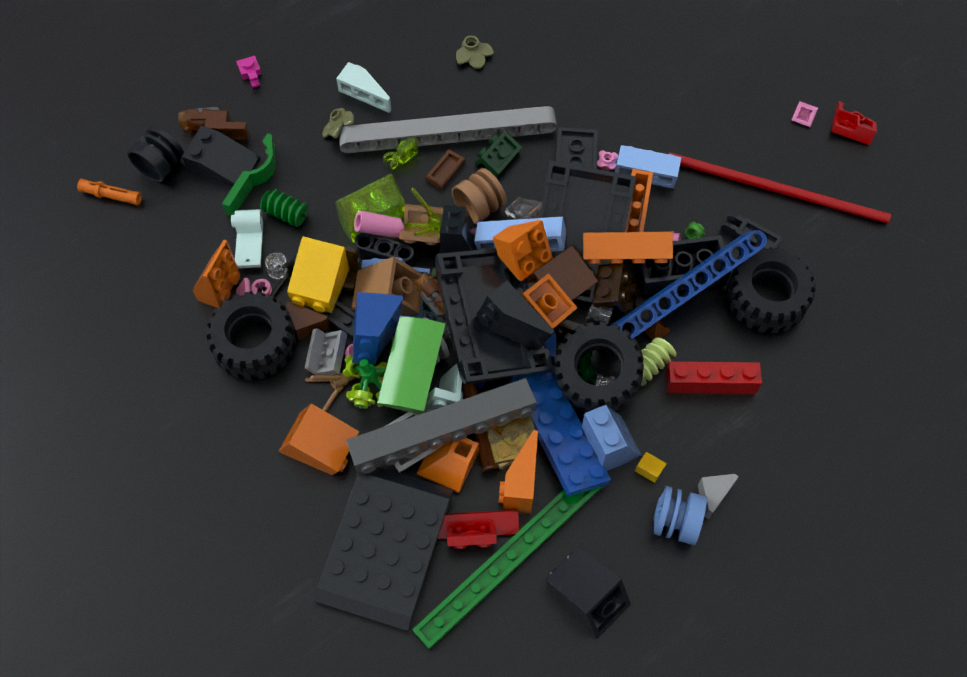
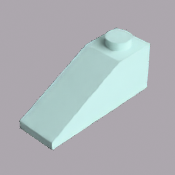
(361, 85)

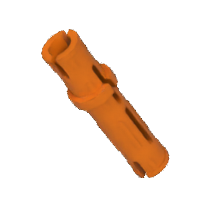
(101, 190)

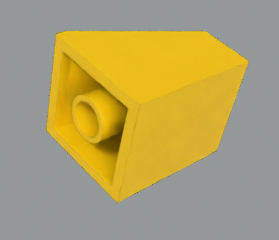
(318, 275)

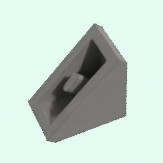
(715, 489)

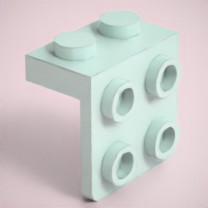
(448, 391)

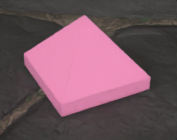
(804, 114)

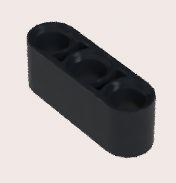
(379, 244)

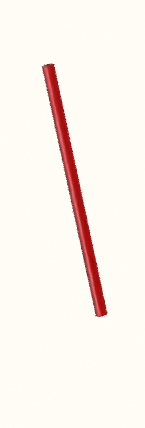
(784, 189)

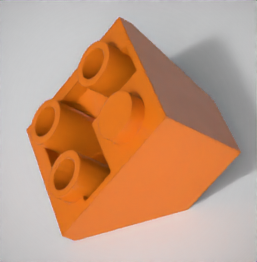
(523, 248)
(450, 464)

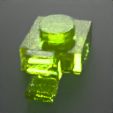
(405, 151)

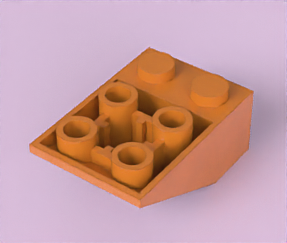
(217, 277)

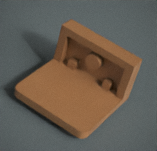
(418, 214)

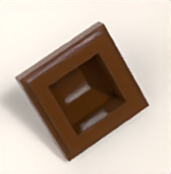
(657, 330)

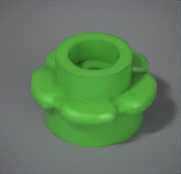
(695, 231)

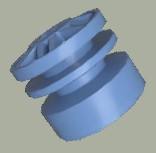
(680, 515)

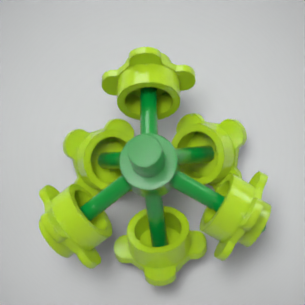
(360, 392)

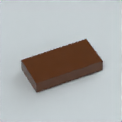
(445, 169)

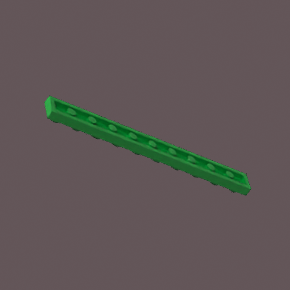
(499, 566)

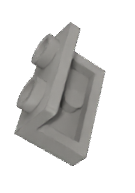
(326, 352)

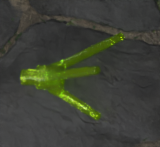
(433, 223)

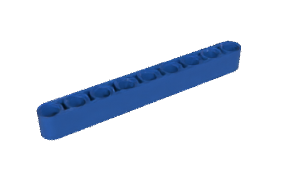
(688, 280)

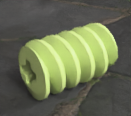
(655, 356)

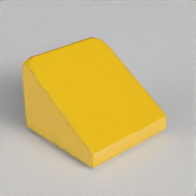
(650, 467)

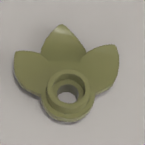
(473, 52)
(337, 119)

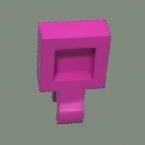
(249, 69)

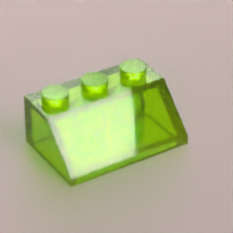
(378, 197)

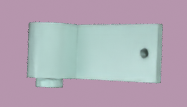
(249, 237)

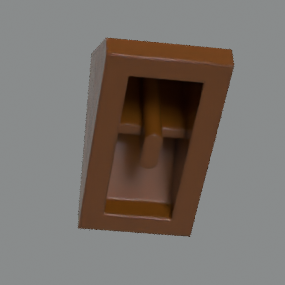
(306, 320)

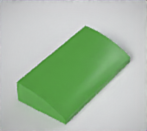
(411, 364)

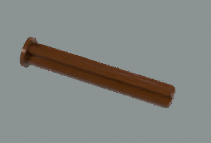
(482, 439)

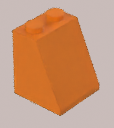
(319, 440)

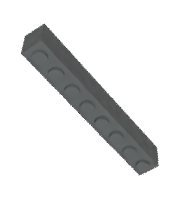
(441, 426)

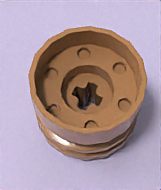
(480, 195)

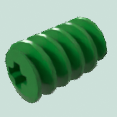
(284, 207)

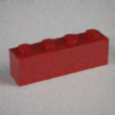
(713, 377)

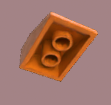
(518, 487)

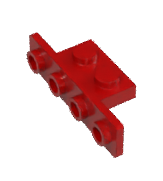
(478, 527)

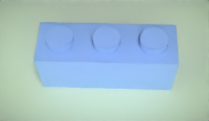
(664, 166)

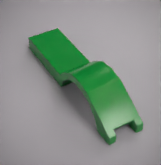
(251, 178)

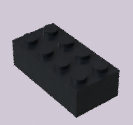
(686, 255)

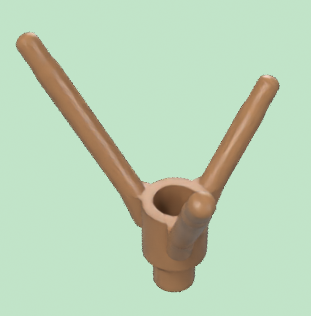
(337, 382)

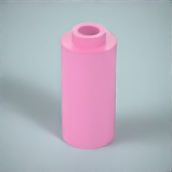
(378, 224)

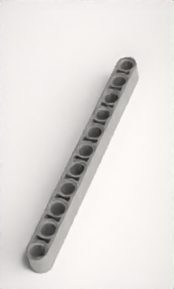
(447, 129)

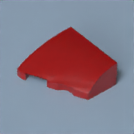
(853, 125)

